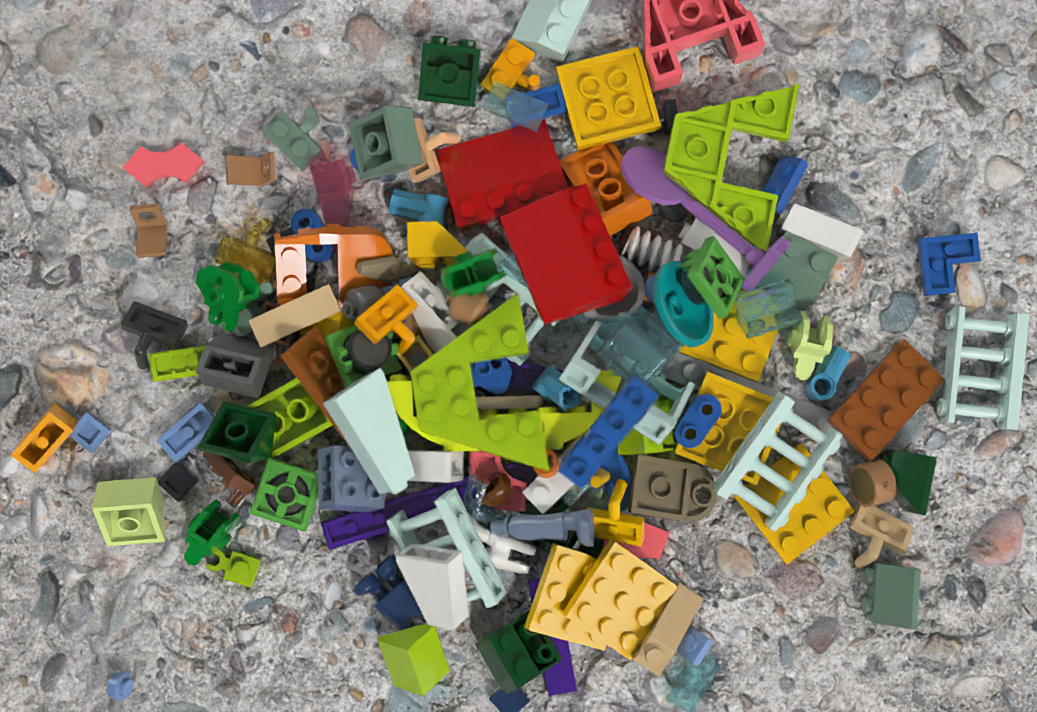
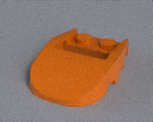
(352, 246)

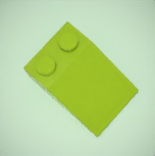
(297, 416)

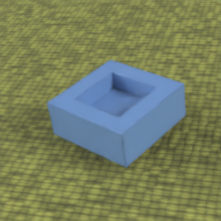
(90, 432)
(694, 646)

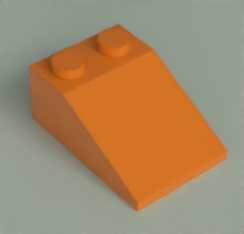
(613, 196)

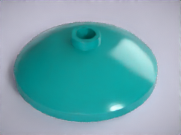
(681, 318)

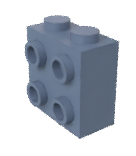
(344, 482)

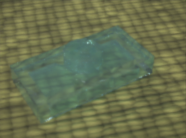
(515, 106)
(692, 684)

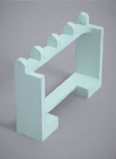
(582, 378)

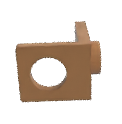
(250, 170)
(150, 232)

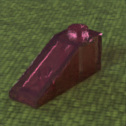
(335, 191)

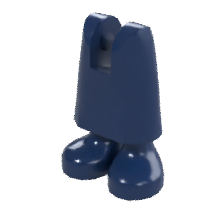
(395, 604)

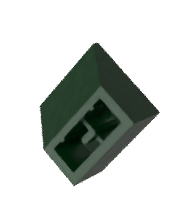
(517, 654)

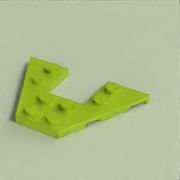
(700, 150)
(448, 399)

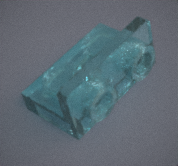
(767, 308)

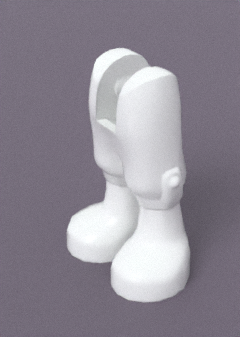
(501, 549)

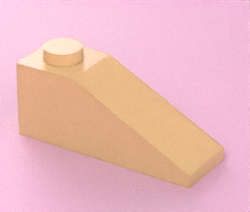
(668, 630)

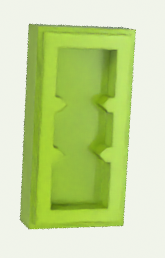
(175, 363)

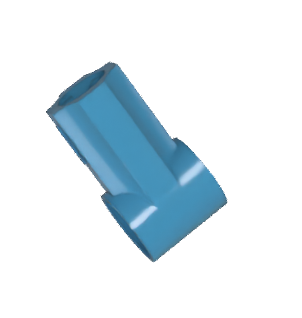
(419, 207)
(828, 373)
(555, 390)

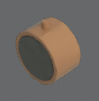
(872, 483)

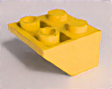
(431, 245)

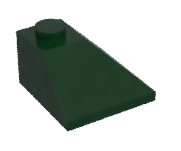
(913, 479)

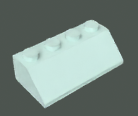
(551, 26)

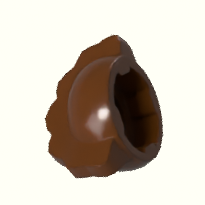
(497, 491)

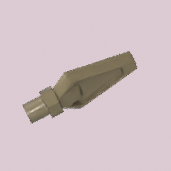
(386, 269)

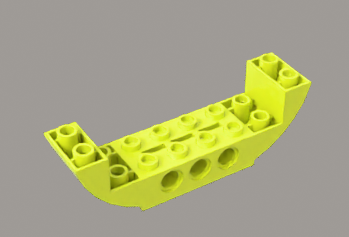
(556, 427)

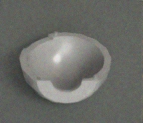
(631, 302)

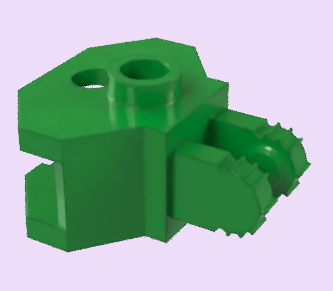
(471, 273)
(226, 293)
(208, 533)

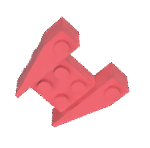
(687, 23)

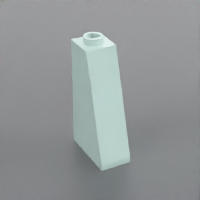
(373, 431)

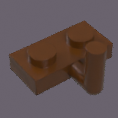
(233, 477)

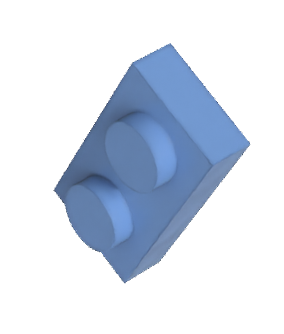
(187, 432)

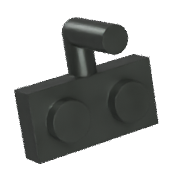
(152, 326)

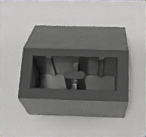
(235, 364)

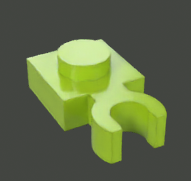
(239, 568)

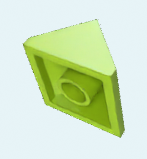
(414, 658)

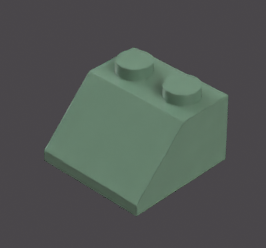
(385, 142)
(805, 267)
(892, 594)

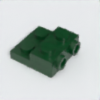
(449, 71)

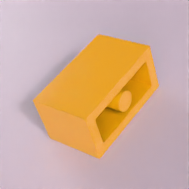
(44, 437)

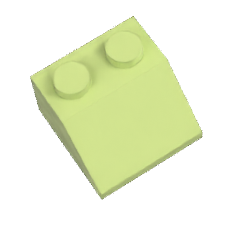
(130, 511)

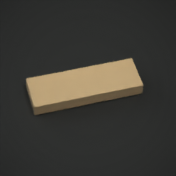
(295, 315)

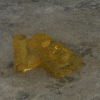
(247, 253)

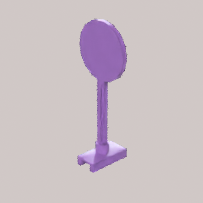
(644, 173)

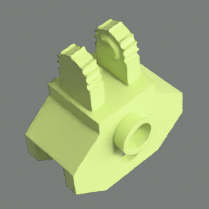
(809, 344)

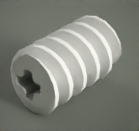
(651, 250)

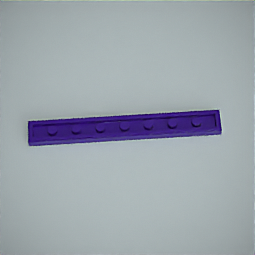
(362, 525)

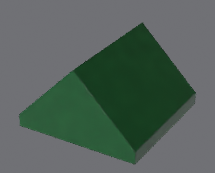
(240, 433)

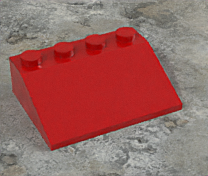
(499, 174)
(566, 254)

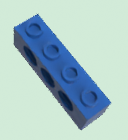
(608, 430)

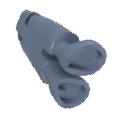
(547, 526)

